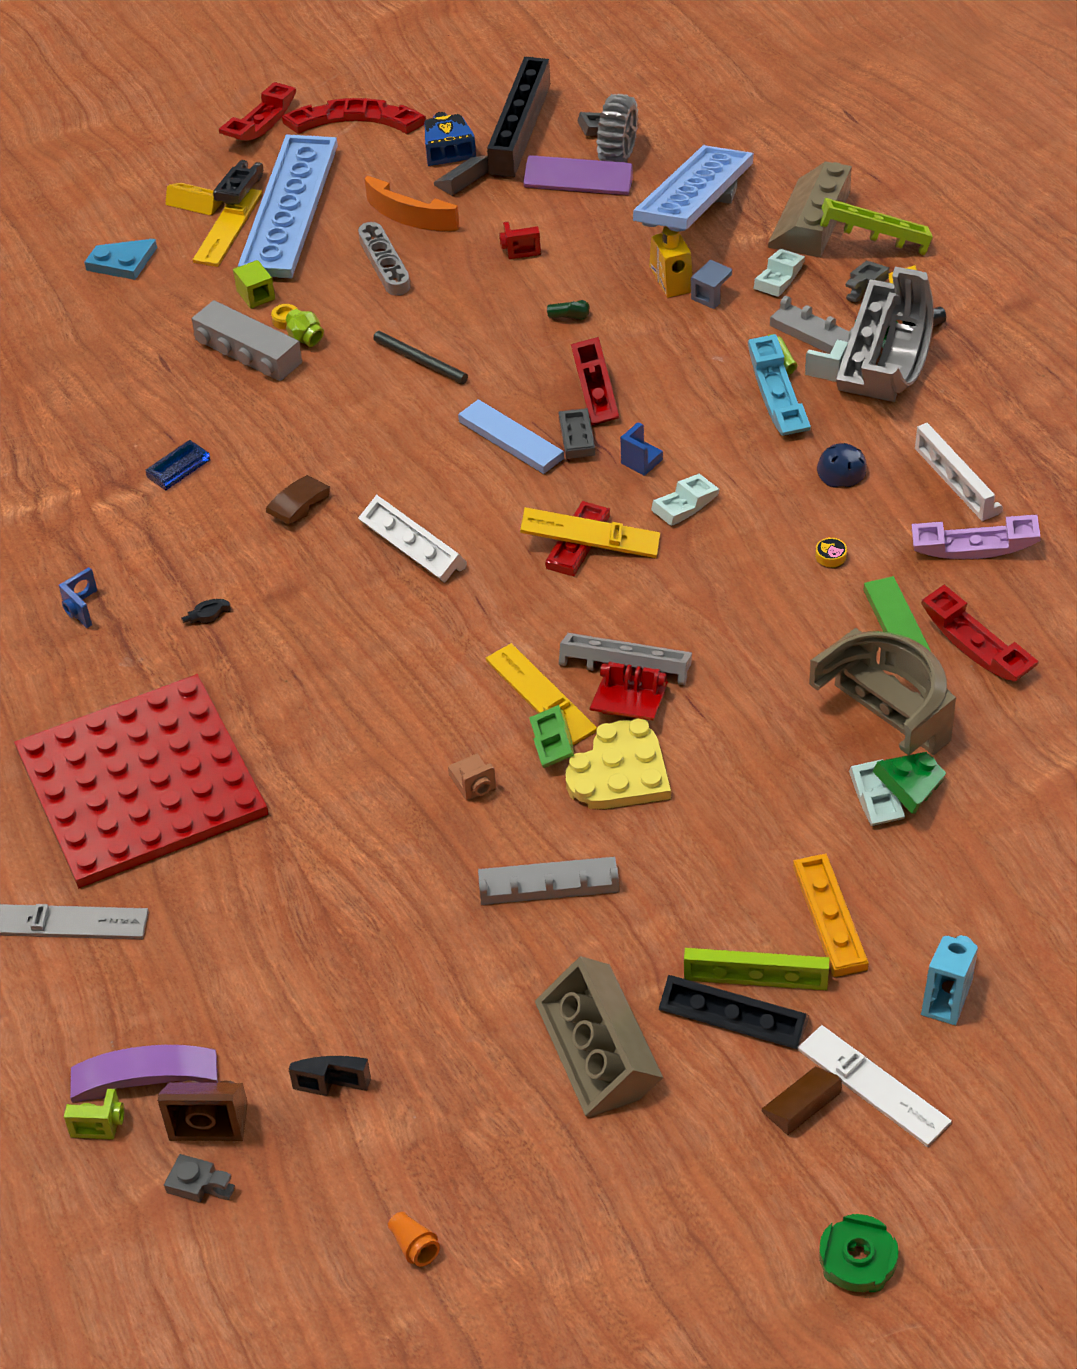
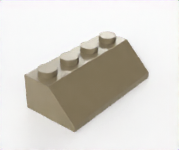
(800, 222)
(597, 1037)

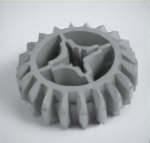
(617, 128)

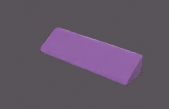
(578, 175)

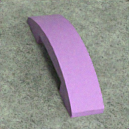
(976, 542)

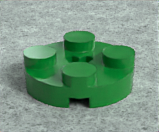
(858, 1274)

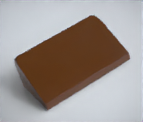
(803, 1099)

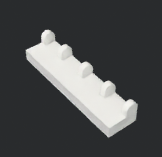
(956, 473)
(412, 539)

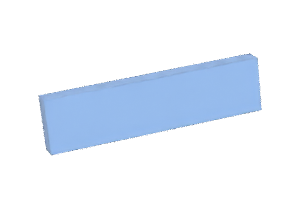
(511, 436)

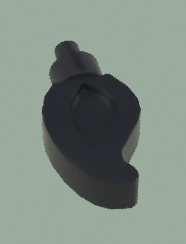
(207, 611)

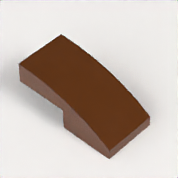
(295, 499)

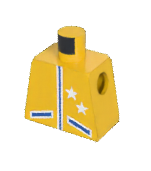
(666, 251)

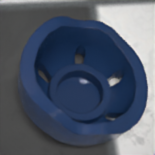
(845, 458)

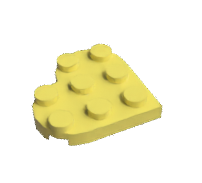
(620, 769)

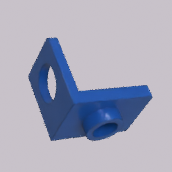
(73, 602)

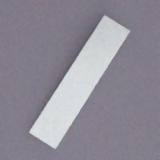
(875, 1086)

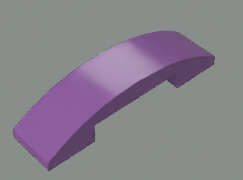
(142, 1067)

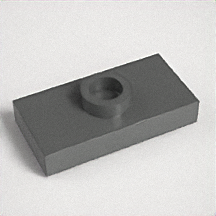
(576, 433)

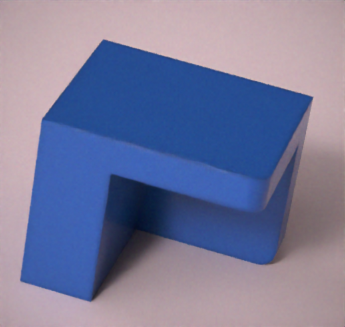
(637, 453)

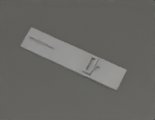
(72, 921)

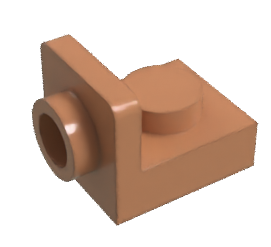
(472, 776)

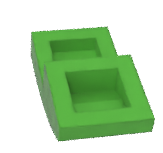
(552, 736)

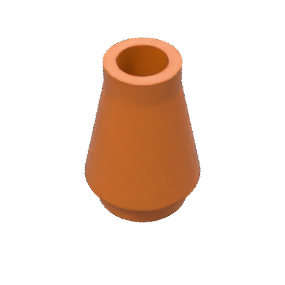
(415, 1241)

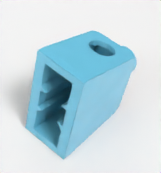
(951, 962)

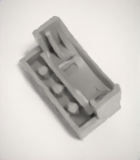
(906, 346)

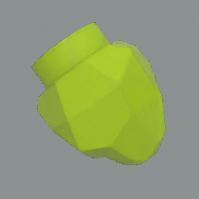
(304, 327)

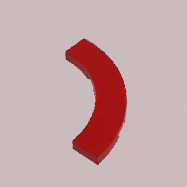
(354, 109)

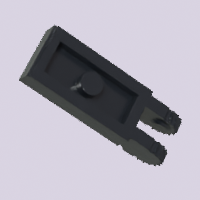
(238, 182)

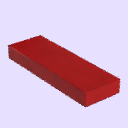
(568, 556)

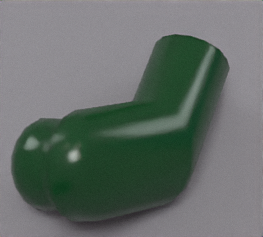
(574, 310)

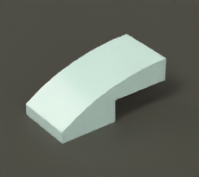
(780, 272)
(688, 499)
(875, 798)

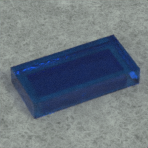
(177, 465)

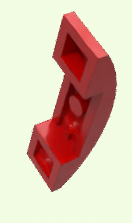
(263, 117)
(974, 639)

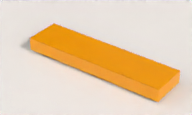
(830, 915)

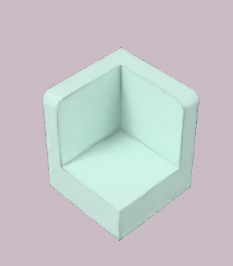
(825, 365)

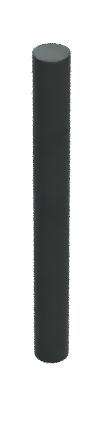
(420, 357)

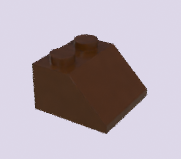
(204, 1111)

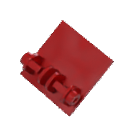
(628, 694)

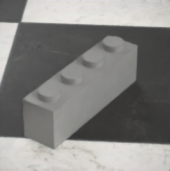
(247, 340)

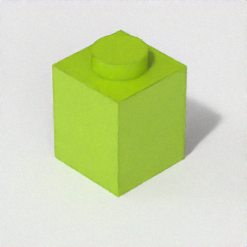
(254, 284)

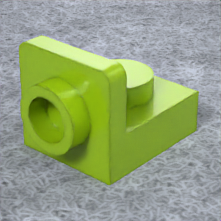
(93, 1120)

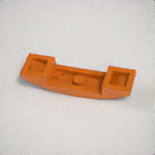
(409, 211)

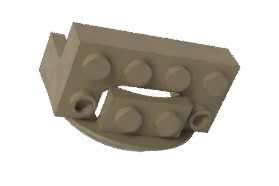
(923, 717)

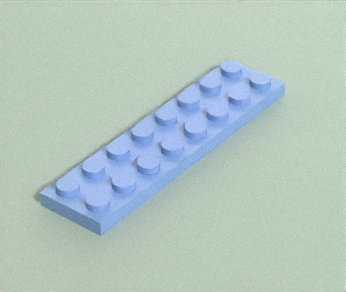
(692, 188)
(289, 204)

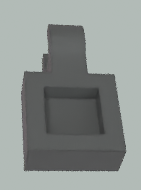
(860, 278)
(195, 1177)

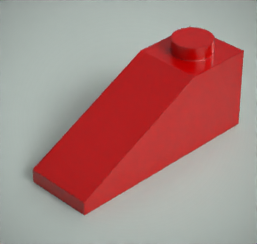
(595, 381)

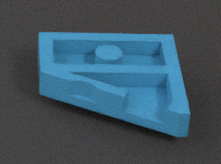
(122, 258)

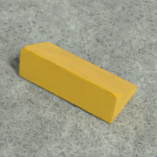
(191, 198)

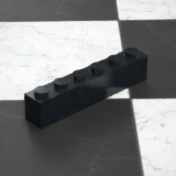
(518, 117)

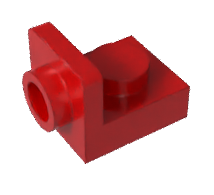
(520, 242)

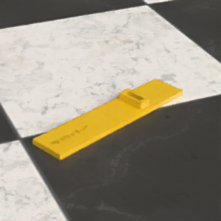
(226, 230)
(590, 532)
(538, 690)

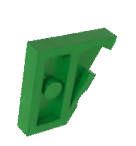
(910, 778)

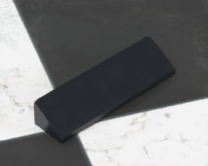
(733, 1012)

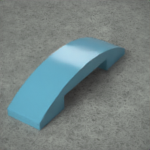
(776, 387)

